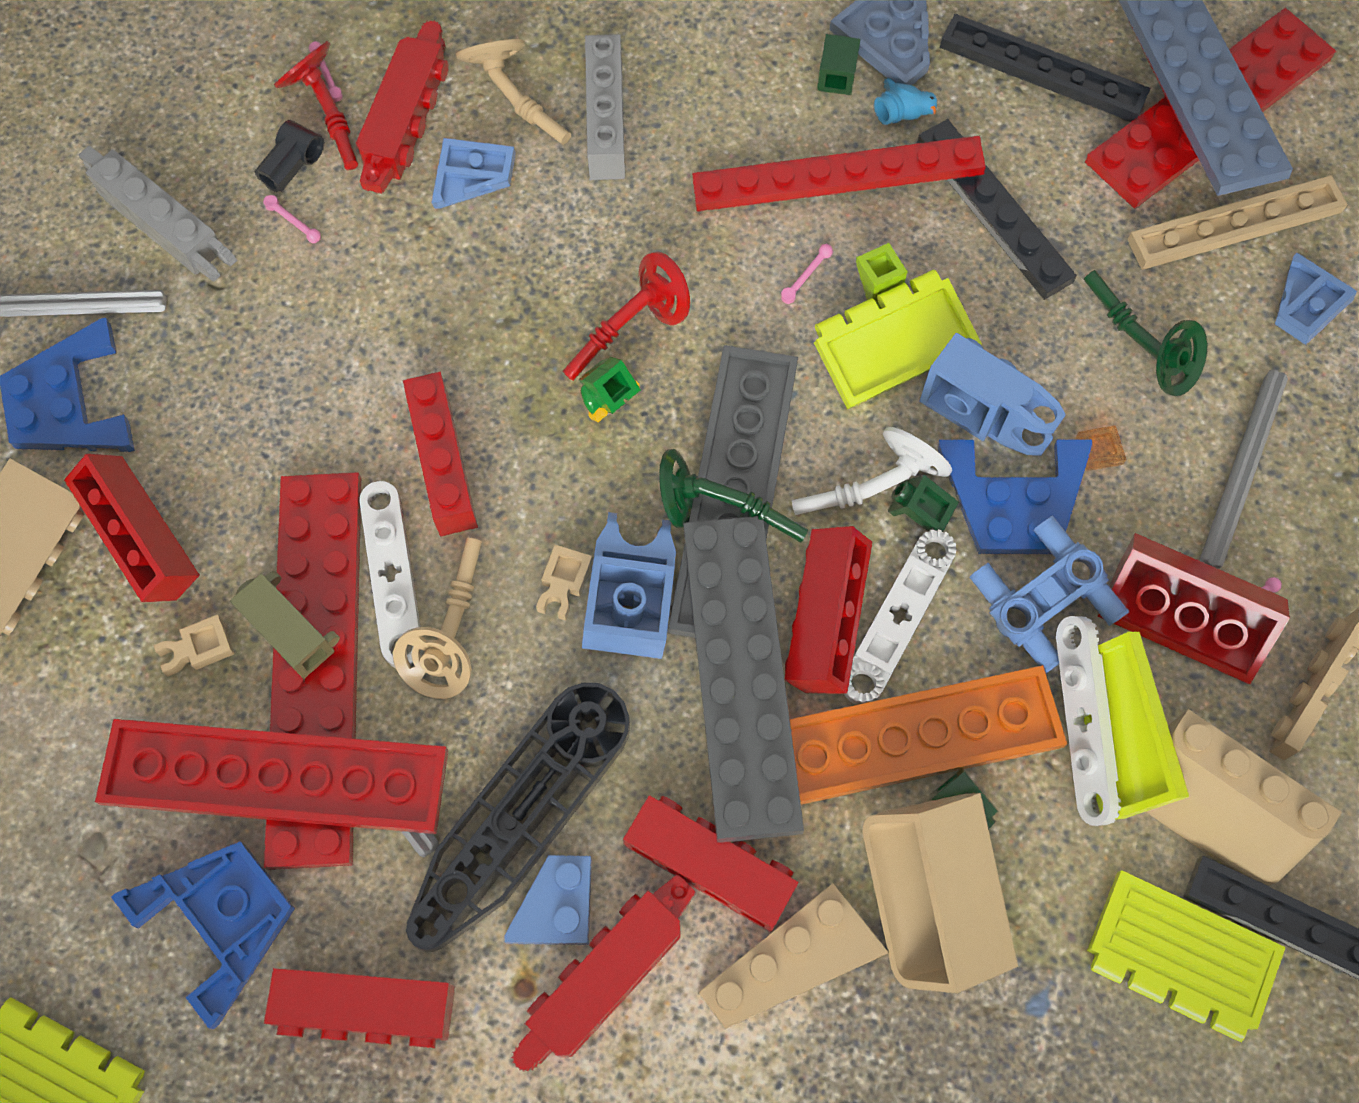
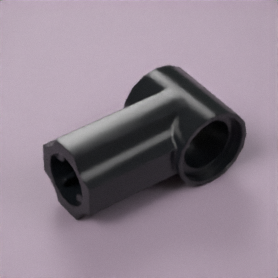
(293, 149)

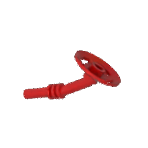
(336, 122)
(652, 295)

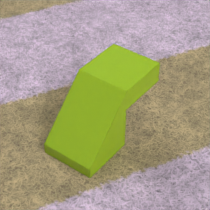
(880, 271)

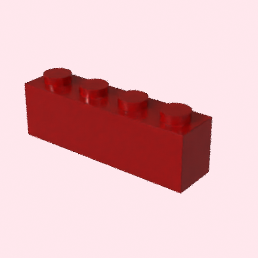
(440, 454)
(131, 528)
(828, 611)
(719, 870)
(359, 1005)

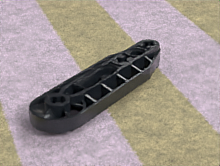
(501, 832)

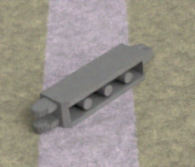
(155, 212)

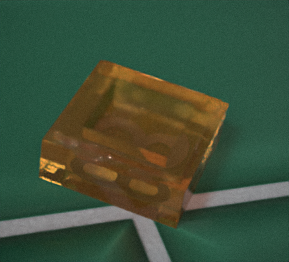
(1106, 447)

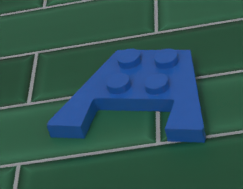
(47, 401)
(1008, 509)
(231, 908)

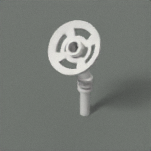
(913, 457)

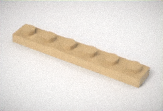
(1236, 222)

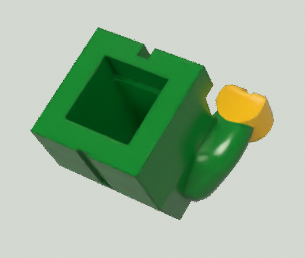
(607, 387)

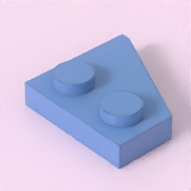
(471, 170)
(1310, 299)
(556, 904)

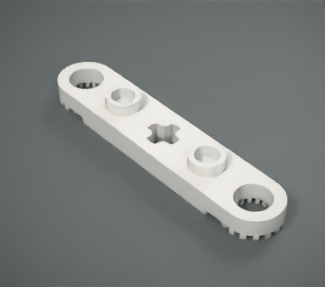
(388, 546)
(913, 592)
(1089, 744)

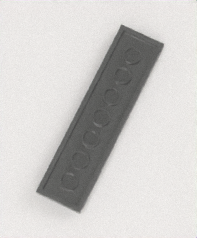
(739, 446)
(742, 681)

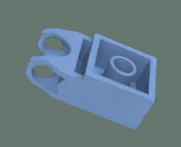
(988, 396)
(632, 578)

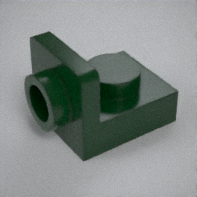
(923, 503)

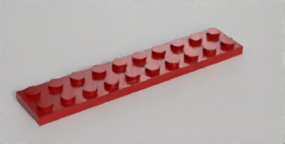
(321, 580)

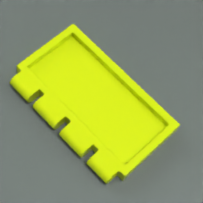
(891, 343)
(1141, 737)
(1185, 951)
(42, 1069)

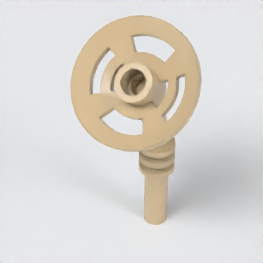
(492, 57)
(446, 647)

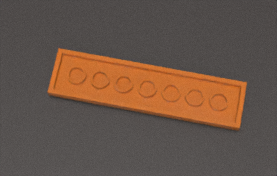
(925, 734)

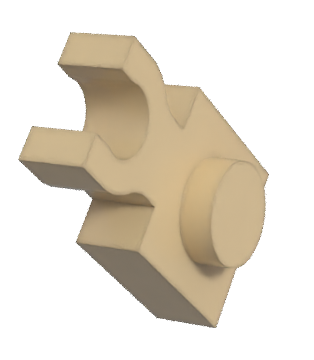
(564, 576)
(200, 645)

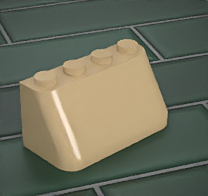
(31, 524)
(1241, 805)
(939, 894)

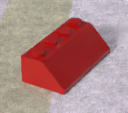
(1197, 608)

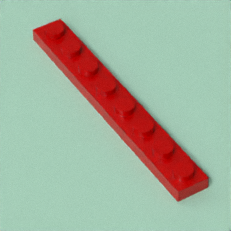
(838, 173)

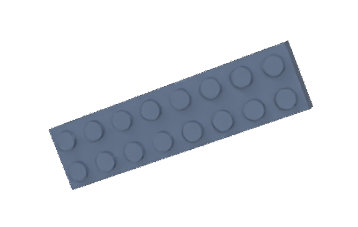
(1208, 94)

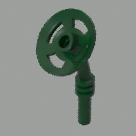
(1171, 354)
(686, 486)

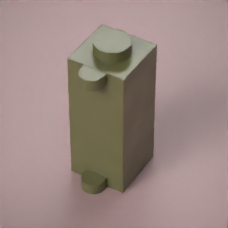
(283, 624)

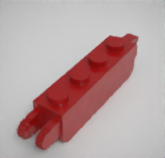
(402, 107)
(606, 976)

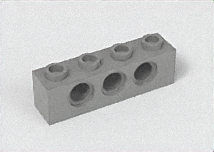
(604, 107)

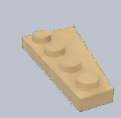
(1326, 677)
(801, 954)

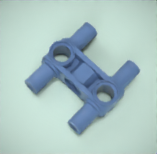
(1049, 593)

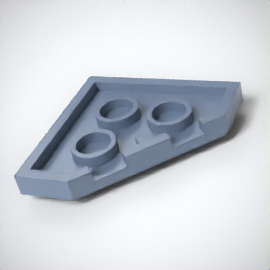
(890, 34)

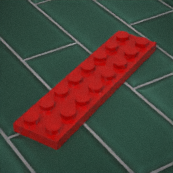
(1153, 147)
(273, 776)

